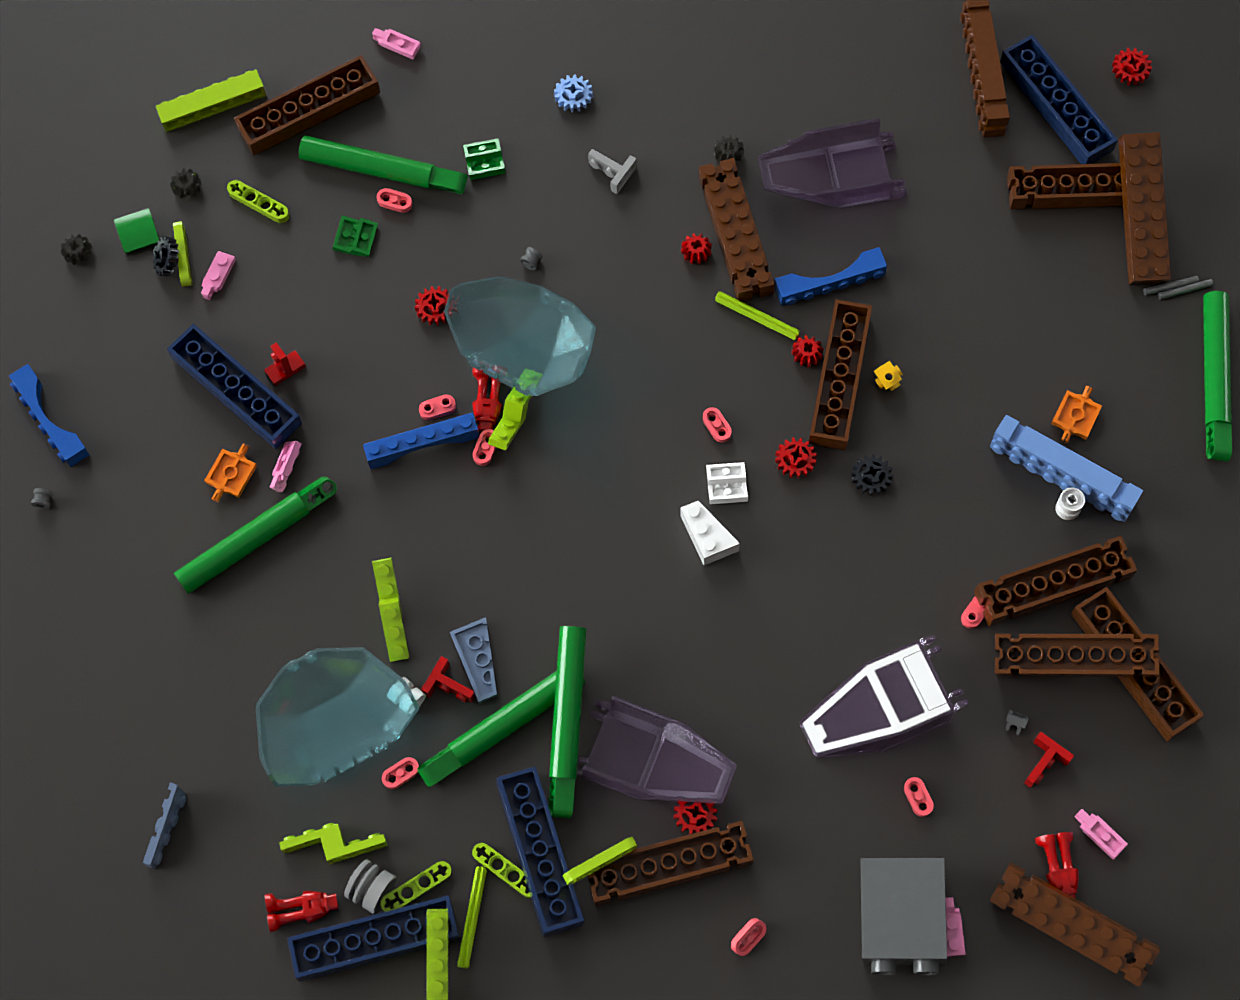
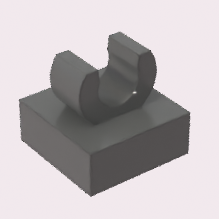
(1016, 719)

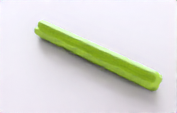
(757, 315)
(472, 917)

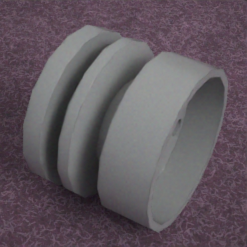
(367, 885)

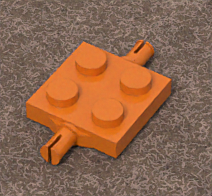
(1076, 414)
(230, 473)

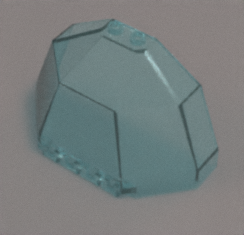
(520, 333)
(328, 713)

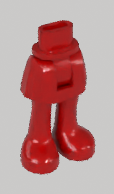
(486, 410)
(1066, 878)
(314, 906)

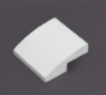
(727, 483)

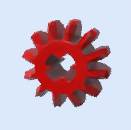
(689, 248)
(807, 357)

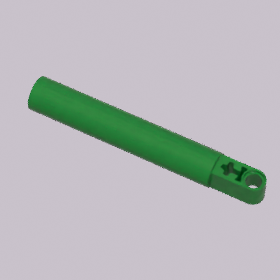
(381, 165)
(1217, 375)
(253, 535)
(566, 720)
(490, 731)

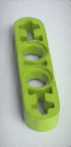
(258, 201)
(183, 263)
(600, 861)
(503, 873)
(416, 888)

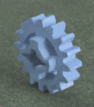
(573, 93)

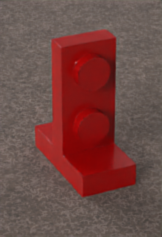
(284, 365)
(446, 684)
(1052, 750)

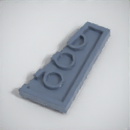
(475, 653)
(164, 825)

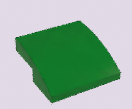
(484, 159)
(136, 231)
(354, 236)

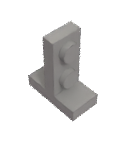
(613, 169)

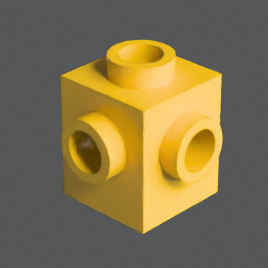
(888, 368)

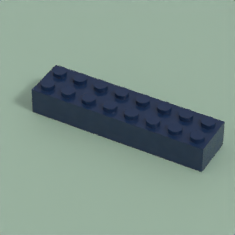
(1058, 100)
(234, 386)
(539, 851)
(366, 940)

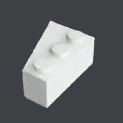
(707, 533)

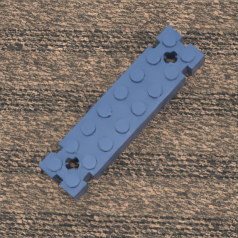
(1065, 468)

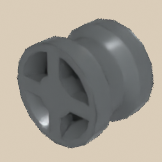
(531, 258)
(41, 498)

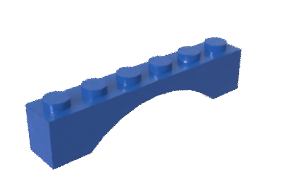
(795, 287)
(30, 387)
(449, 431)

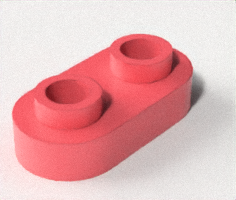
(395, 200)
(437, 408)
(718, 425)
(483, 448)
(975, 610)
(399, 771)
(919, 797)
(748, 937)

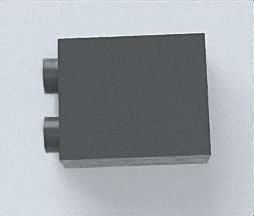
(903, 914)

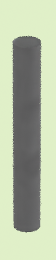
(1171, 285)
(1185, 289)

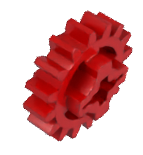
(1132, 66)
(425, 304)
(804, 460)
(703, 816)

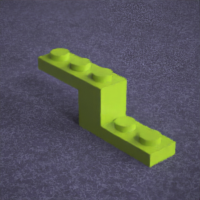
(513, 417)
(390, 609)
(333, 843)

